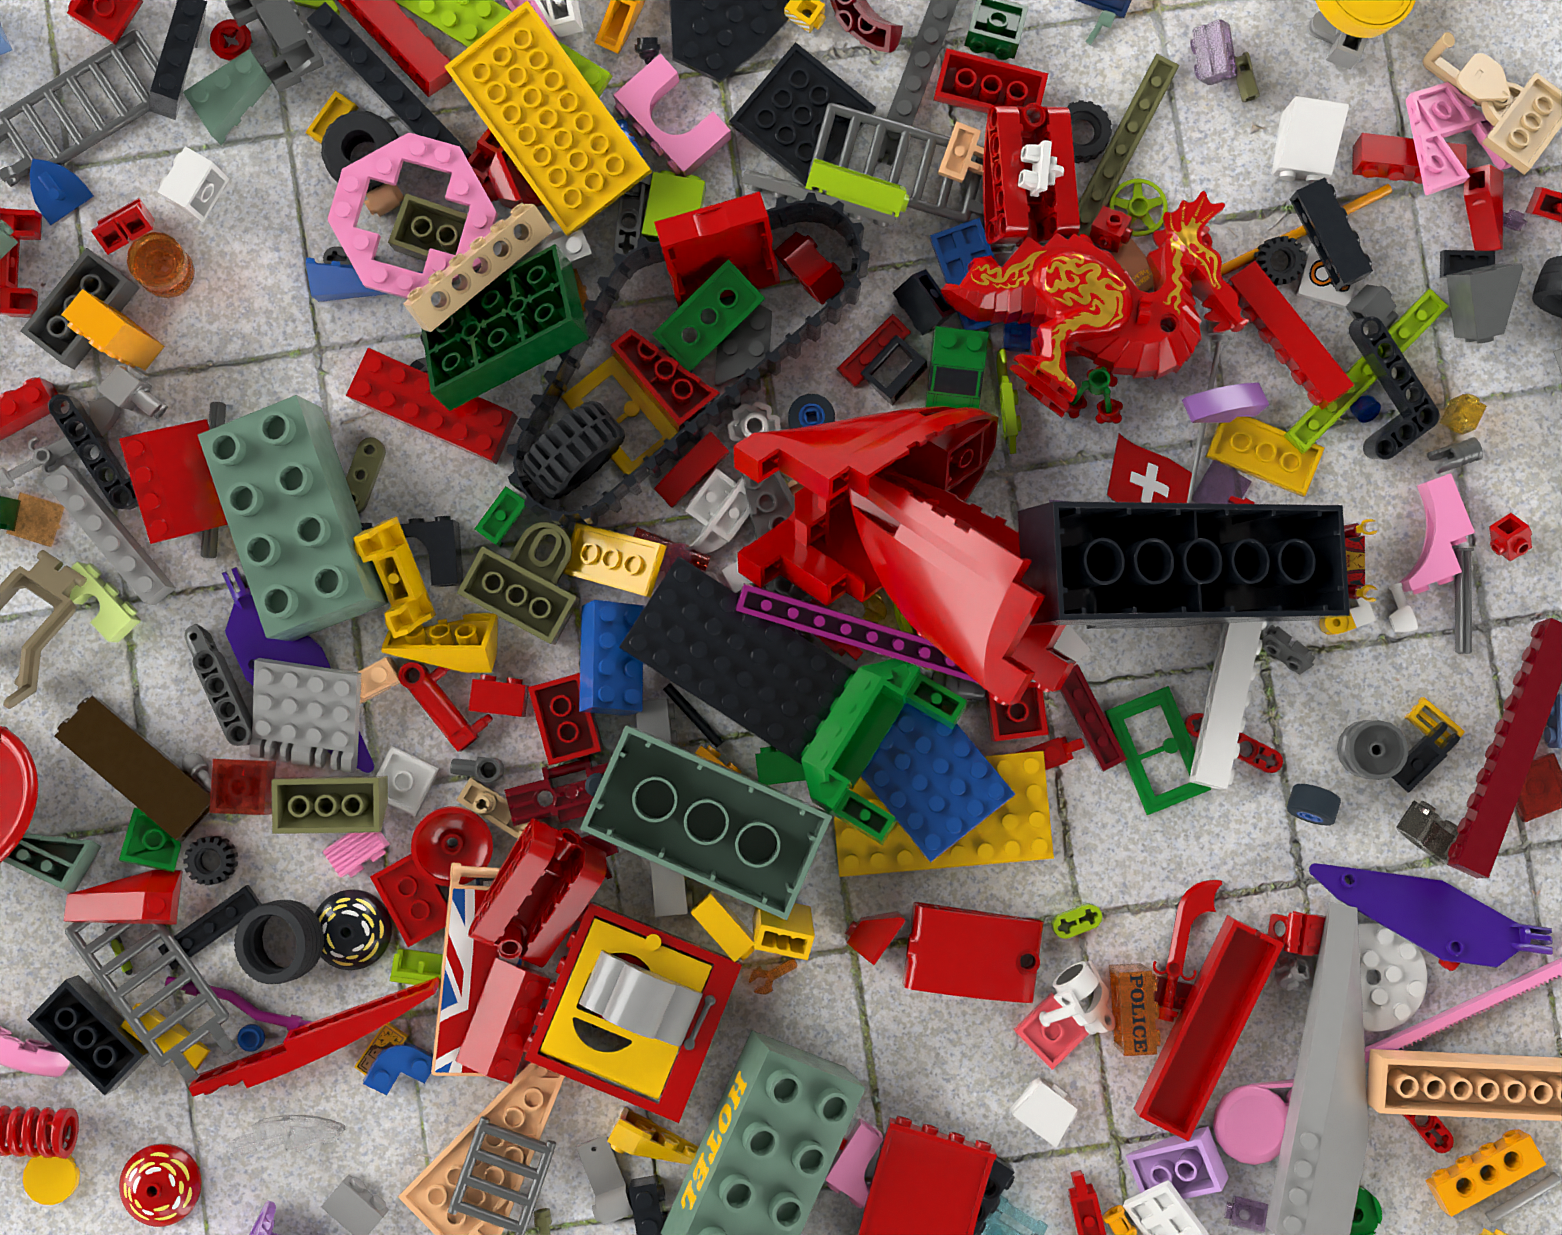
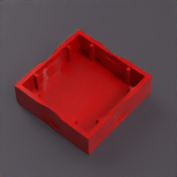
(705, 238)

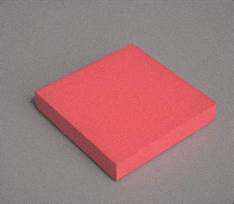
(1050, 1042)

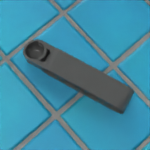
(200, 647)

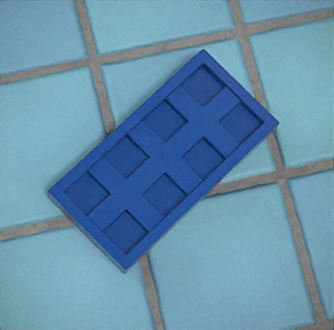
(955, 251)

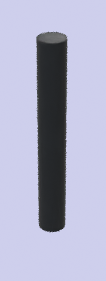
(693, 715)

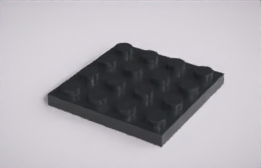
(789, 109)

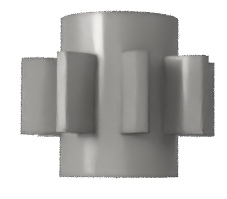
(1292, 974)

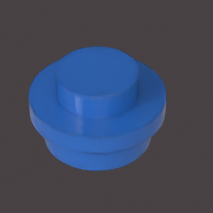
(251, 1037)

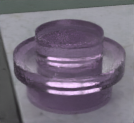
(1514, 220)

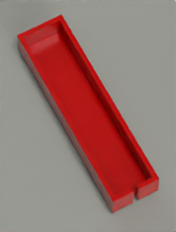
(1208, 1027)

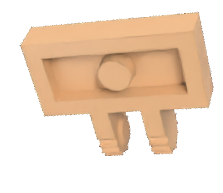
(959, 153)

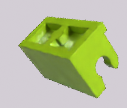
(415, 966)

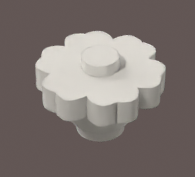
(752, 420)

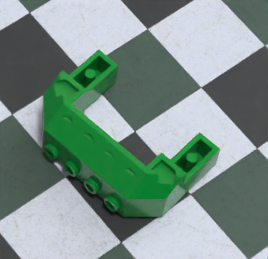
(856, 730)

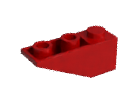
(1485, 207)

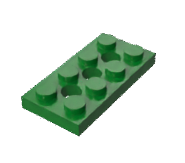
(708, 297)

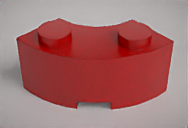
(814, 272)

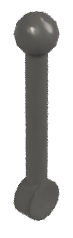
(689, 1043)

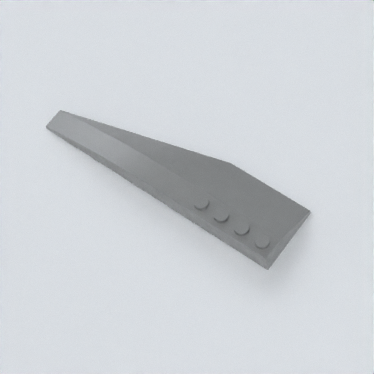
(1328, 1101)

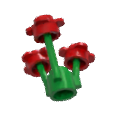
(1098, 383)

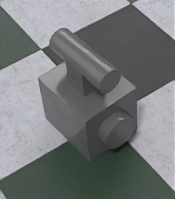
(1373, 302)

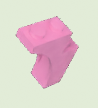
(1445, 527)

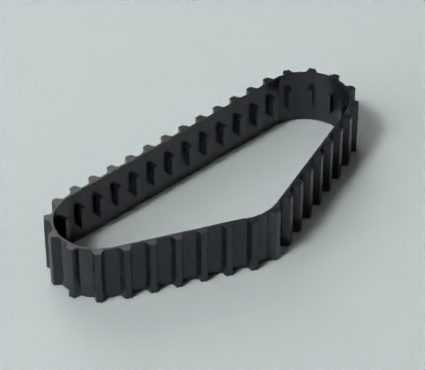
(625, 266)

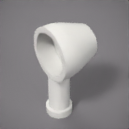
(1403, 619)

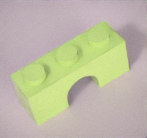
(115, 616)

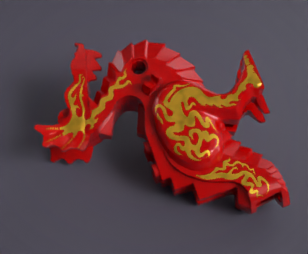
(1095, 309)

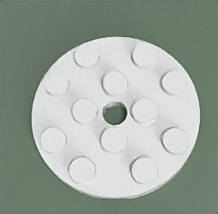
(1400, 977)

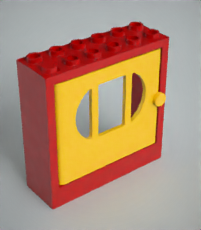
(645, 1061)

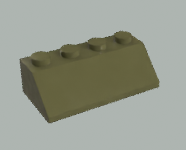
(329, 804)

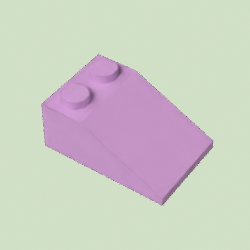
(1189, 1165)

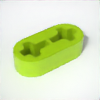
(1079, 926)

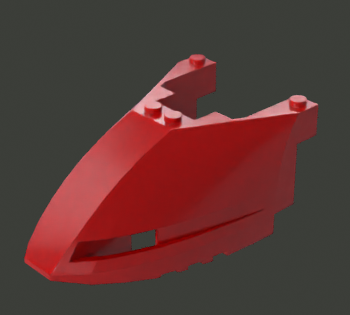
(820, 540)
(960, 583)

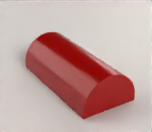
(982, 82)

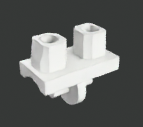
(1043, 168)

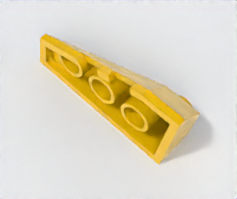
(458, 645)
(647, 1139)

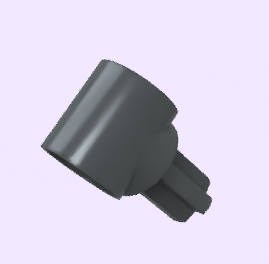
(476, 768)

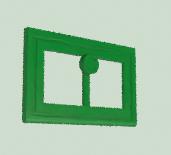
(1170, 745)

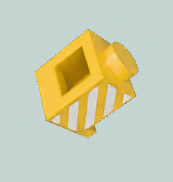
(796, 8)

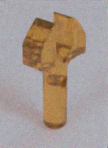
(771, 975)

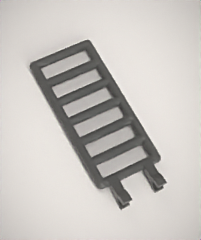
(906, 131)
(14, 173)
(132, 1015)

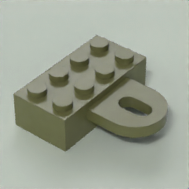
(524, 587)

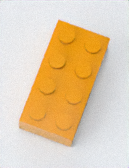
(111, 331)

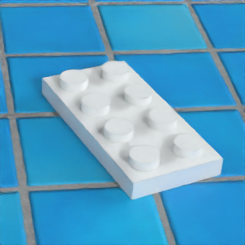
(1163, 1212)

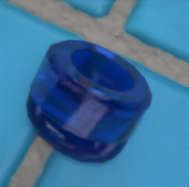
(1365, 408)

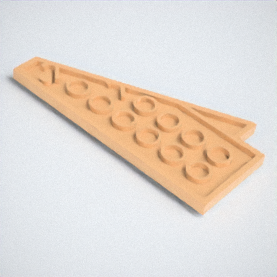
(518, 1107)

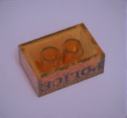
(1134, 1009)

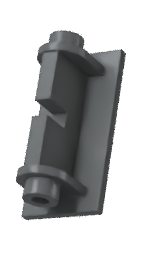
(1296, 658)

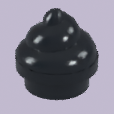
(647, 48)

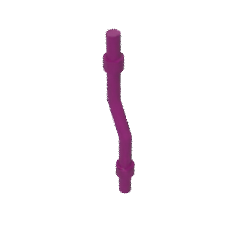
(290, 1022)

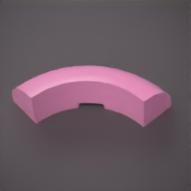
(31, 1056)

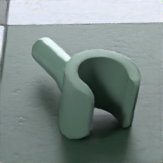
(1105, 19)

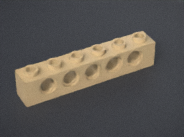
(534, 230)

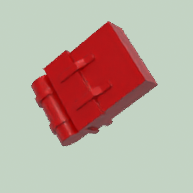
(1302, 932)

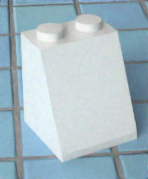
(1308, 139)

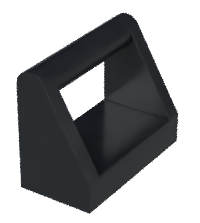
(904, 379)

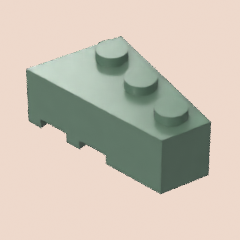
(228, 94)

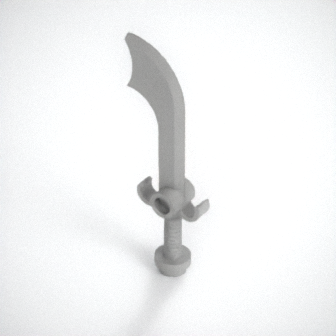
(104, 416)

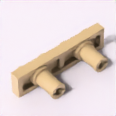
(490, 806)

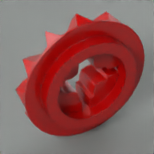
(230, 29)

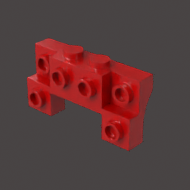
(15, 300)

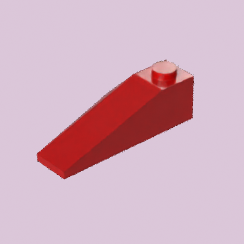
(136, 899)

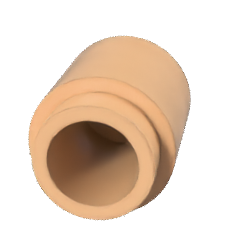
(383, 199)

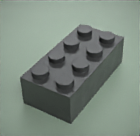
(50, 328)

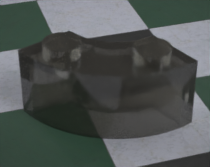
(1428, 830)

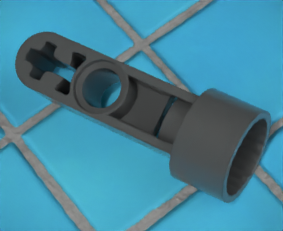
(633, 209)

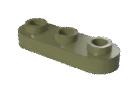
(370, 465)

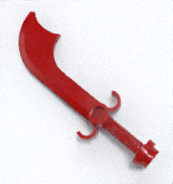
(1193, 903)

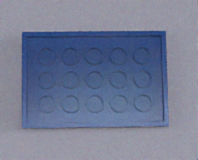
(934, 781)

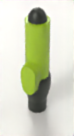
(118, 948)

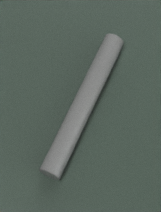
(1523, 1197)

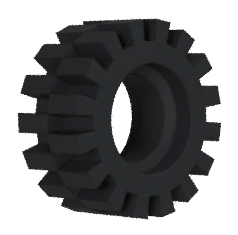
(1294, 256)
(195, 864)

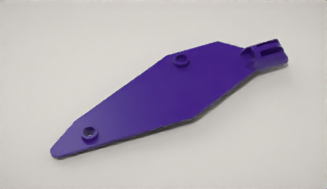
(250, 643)
(1434, 915)

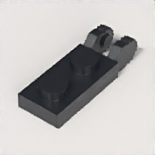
(1425, 757)

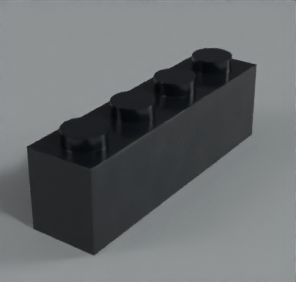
(1331, 234)

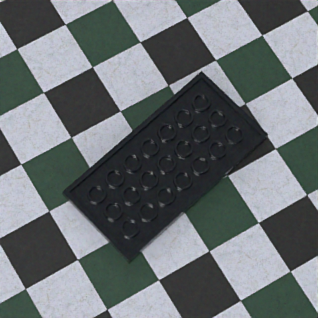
(736, 661)

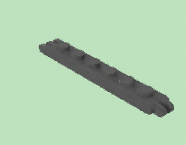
(918, 71)

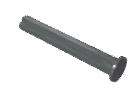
(1463, 602)

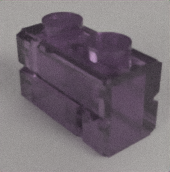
(1214, 52)

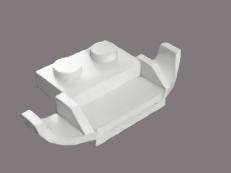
(721, 508)

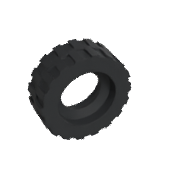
(1102, 129)

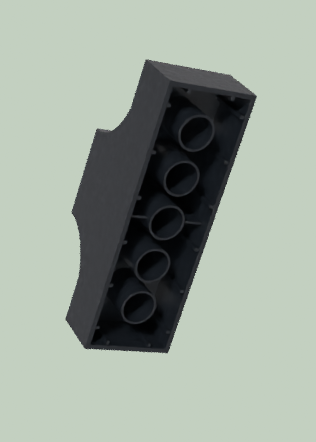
(1184, 563)

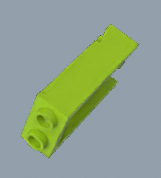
(858, 188)

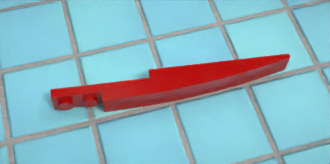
(314, 1040)

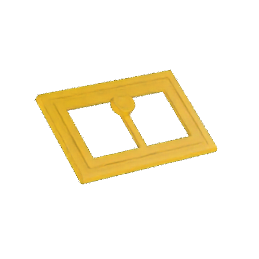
(631, 408)

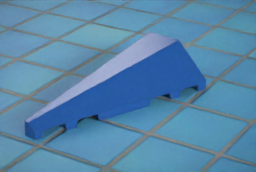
(336, 281)

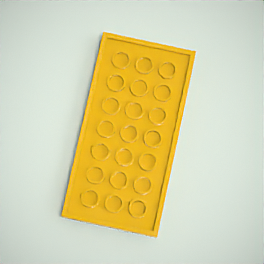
(548, 119)
(1010, 834)

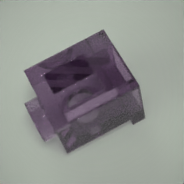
(1256, 1210)

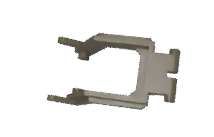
(54, 589)

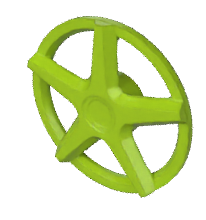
(1140, 205)

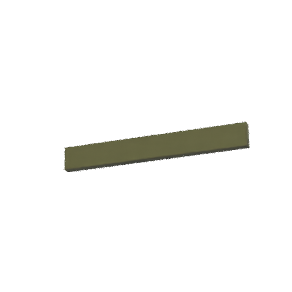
(1125, 140)

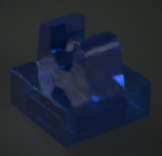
(1016, 337)

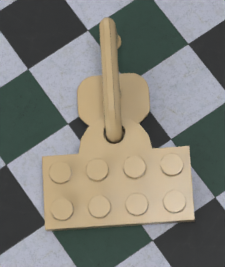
(1520, 116)

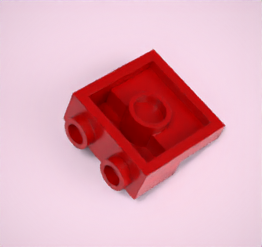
(104, 17)

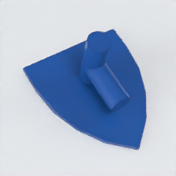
(56, 190)

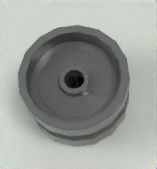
(1388, 747)

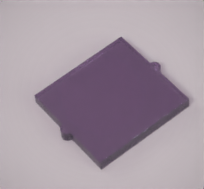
(1220, 484)

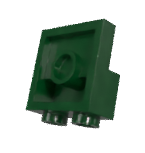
(996, 27)

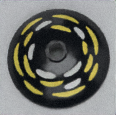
(368, 924)

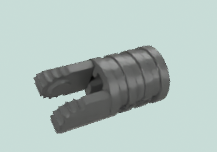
(1457, 454)

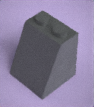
(1482, 300)

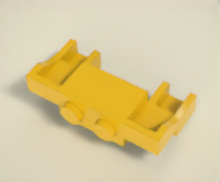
(398, 574)

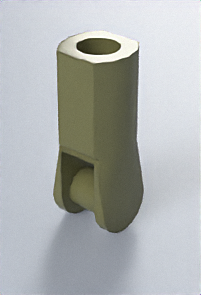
(1246, 80)

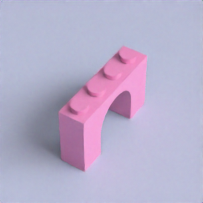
(683, 151)
(850, 1163)

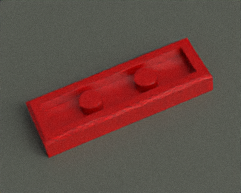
(866, 352)

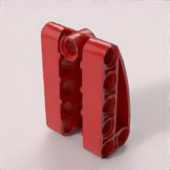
(1009, 209)
(539, 893)
(971, 953)

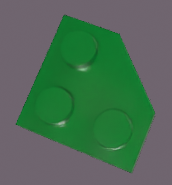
(149, 844)

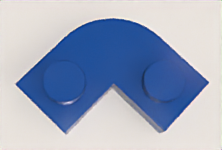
(396, 1060)

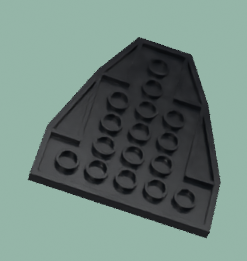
(722, 34)

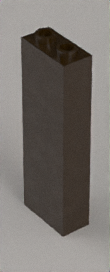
(135, 767)

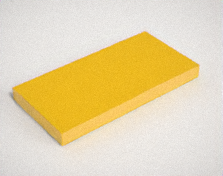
(1264, 454)
(615, 559)

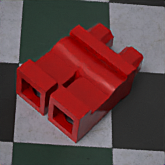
(122, 225)

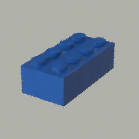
(608, 675)

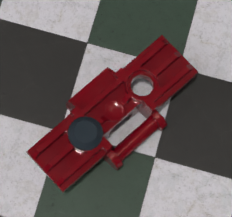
(568, 800)

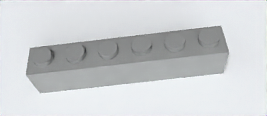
(109, 535)

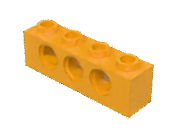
(1476, 1187)

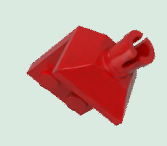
(508, 184)

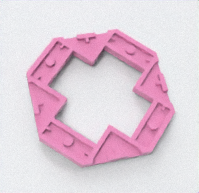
(385, 166)

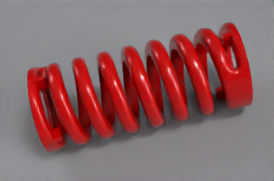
(38, 1127)

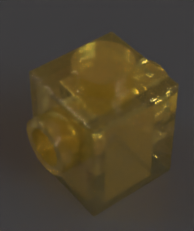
(1463, 413)

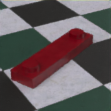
(1091, 720)

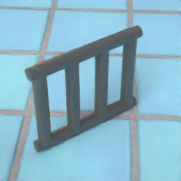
(476, 1153)

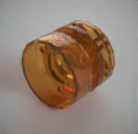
(153, 252)

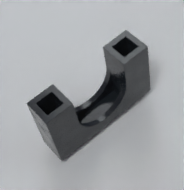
(175, 57)
(443, 546)

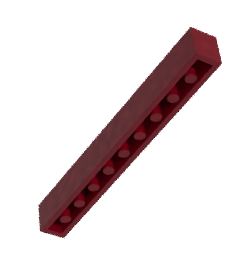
(1510, 753)

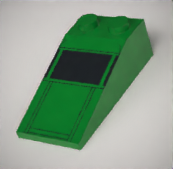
(956, 368)

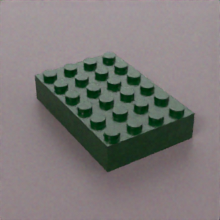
(506, 329)

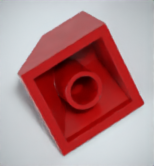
(873, 934)

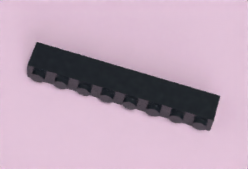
(378, 77)

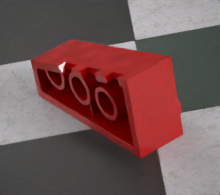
(666, 383)

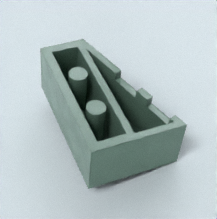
(54, 859)

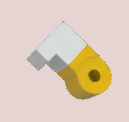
(1360, 615)

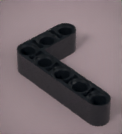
(1395, 388)
(83, 446)

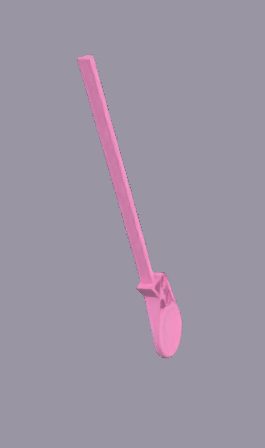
(1253, 1118)

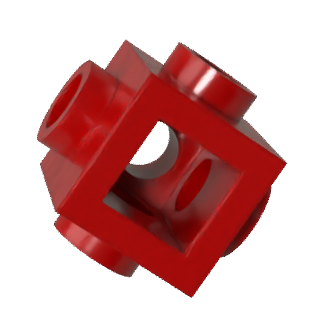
(1111, 229)
(1510, 537)

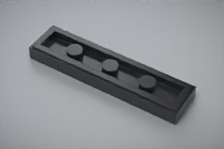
(214, 923)

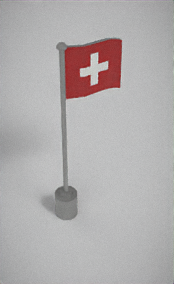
(1153, 478)

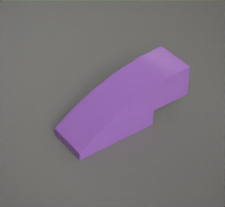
(1226, 403)

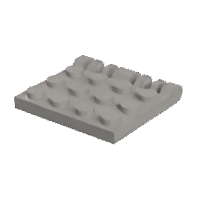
(306, 709)

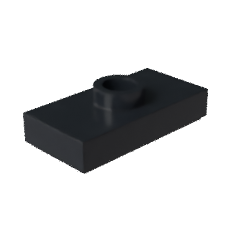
(1462, 260)

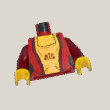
(1356, 560)

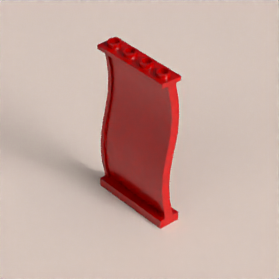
(926, 1182)

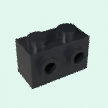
(923, 302)
(647, 1205)

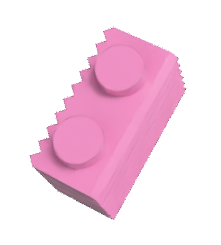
(354, 850)

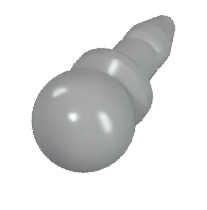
(194, 765)

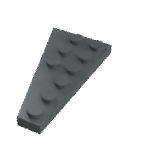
(770, 505)

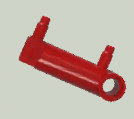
(440, 707)

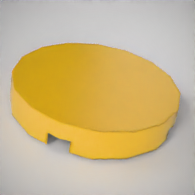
(50, 1179)

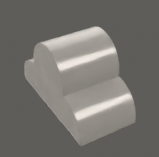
(640, 1000)

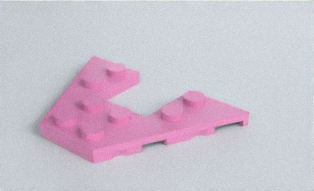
(1437, 115)

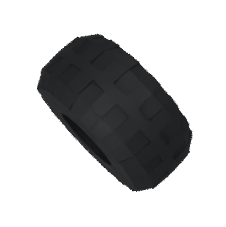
(347, 133)

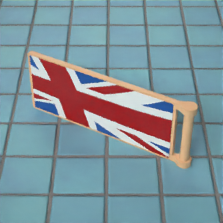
(463, 970)

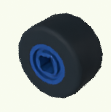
(810, 404)
(1313, 804)

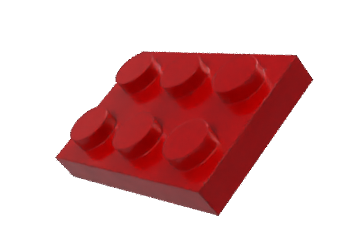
(412, 900)

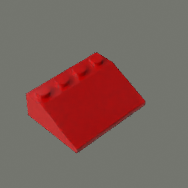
(173, 481)

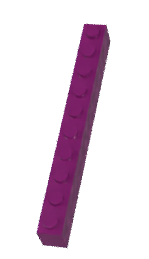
(845, 629)

